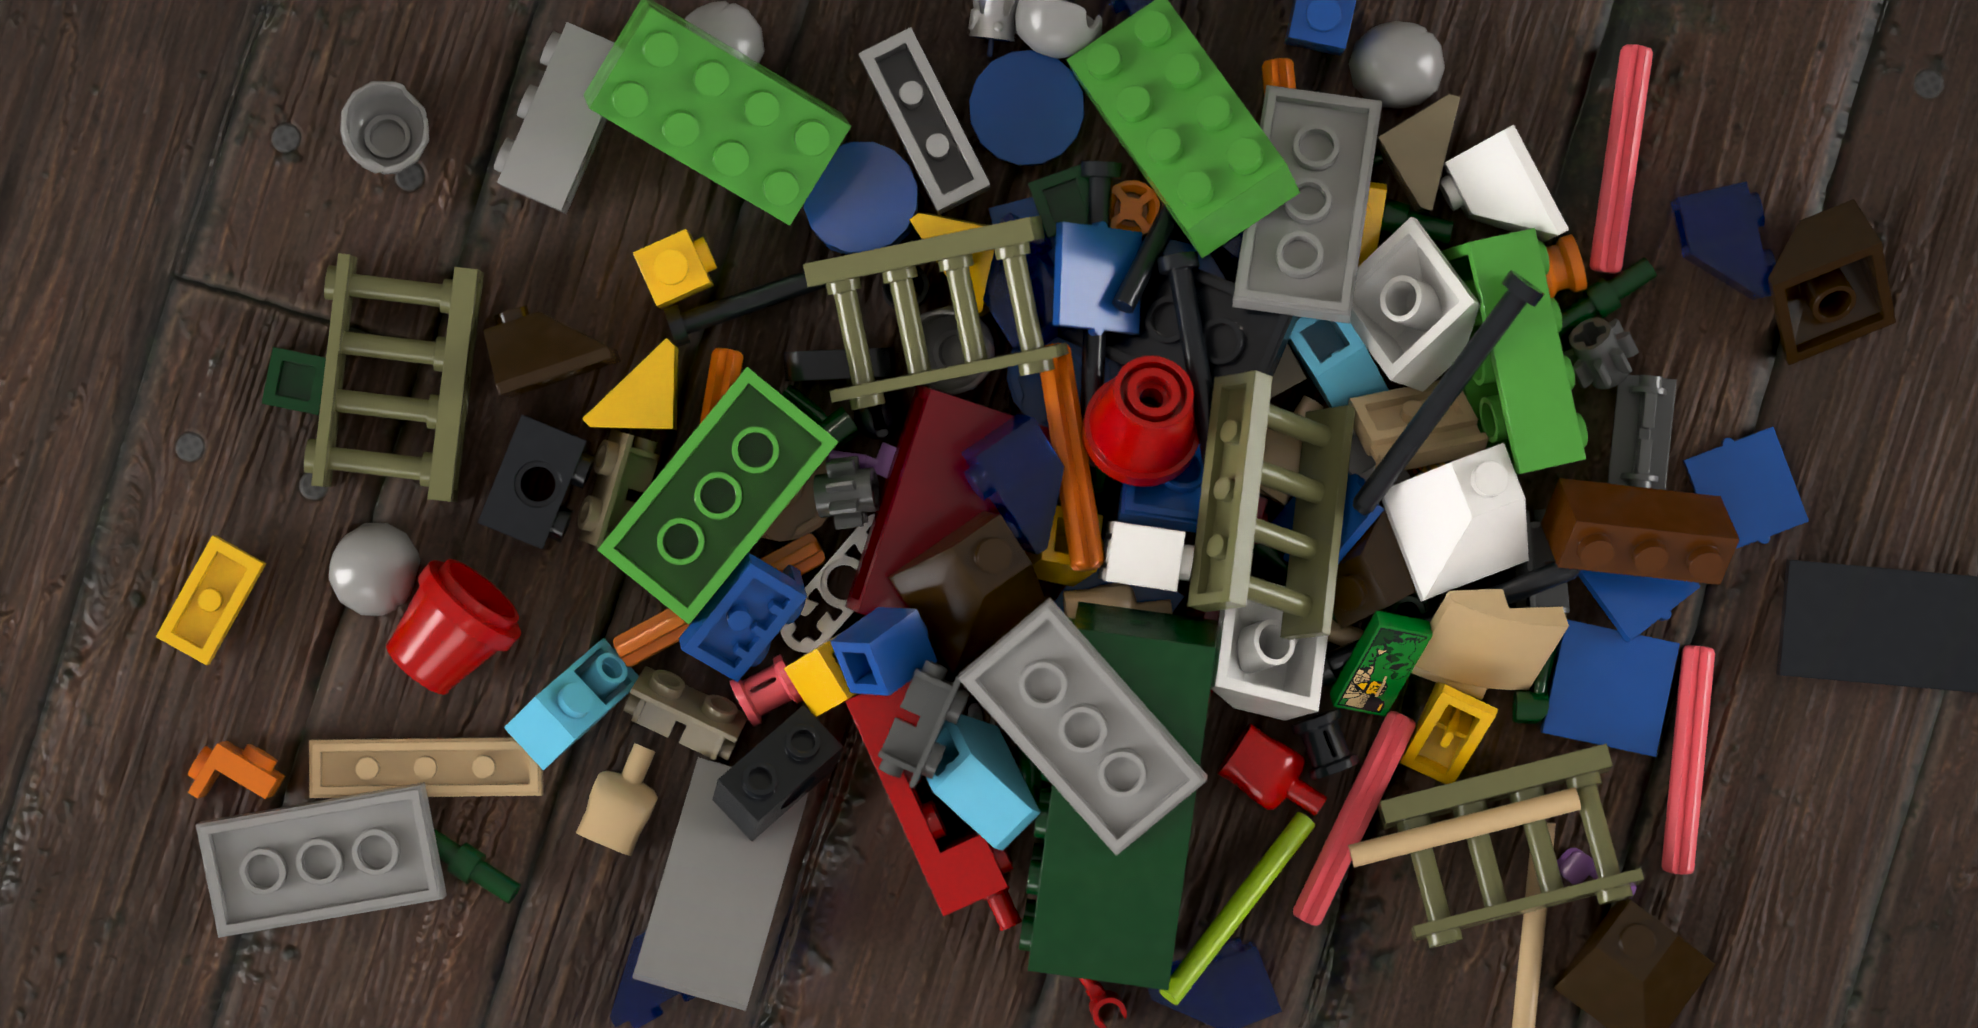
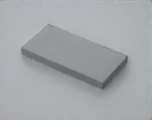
(1309, 248)
(1083, 726)
(321, 860)
(715, 898)

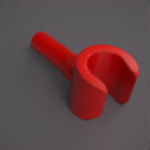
(1099, 997)

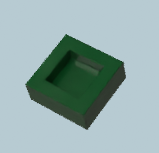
(1061, 198)
(294, 381)

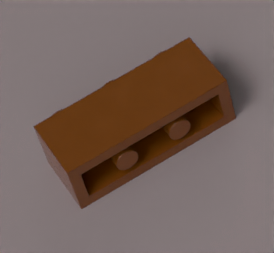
(1639, 531)

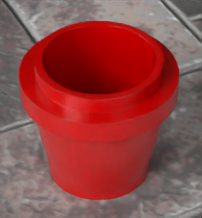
(1138, 441)
(452, 626)

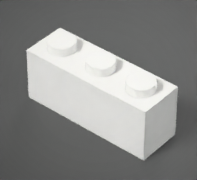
(1145, 556)

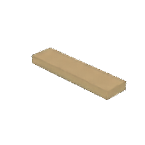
(445, 764)

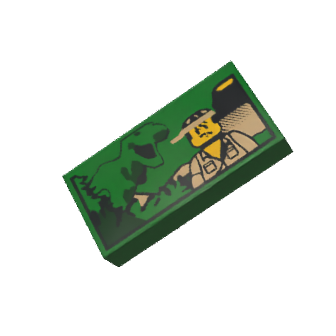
(1381, 663)

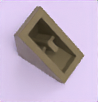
(1418, 151)

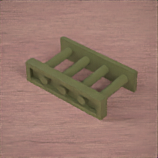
(954, 256)
(442, 412)
(1230, 505)
(1577, 770)

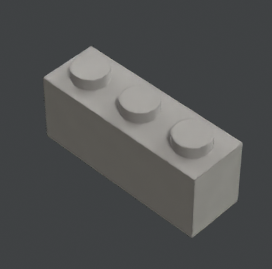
(924, 121)
(557, 124)

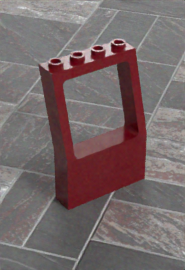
(930, 495)

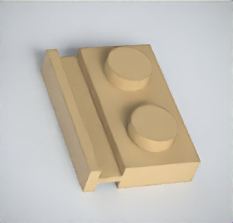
(1386, 414)

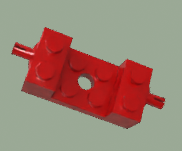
(957, 870)

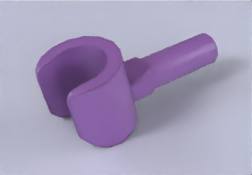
(880, 464)
(1577, 866)

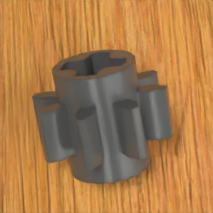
(1600, 353)
(846, 492)

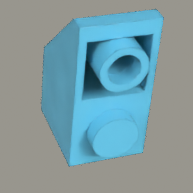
(1335, 360)
(572, 704)
(983, 781)

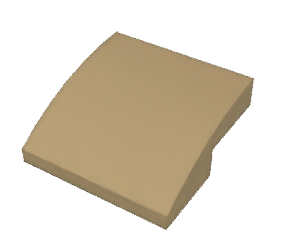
(1488, 643)

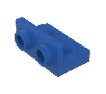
(745, 617)

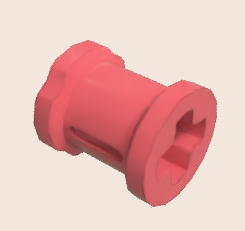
(765, 691)

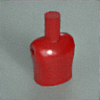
(1269, 772)

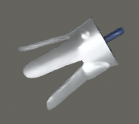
(993, 21)

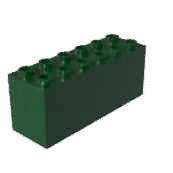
(1121, 912)

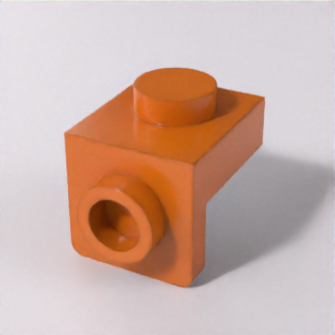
(248, 767)

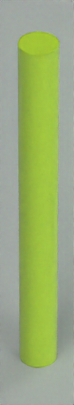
(1238, 907)

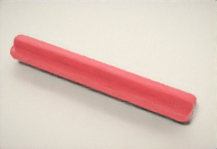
(1621, 158)
(1688, 759)
(1354, 817)

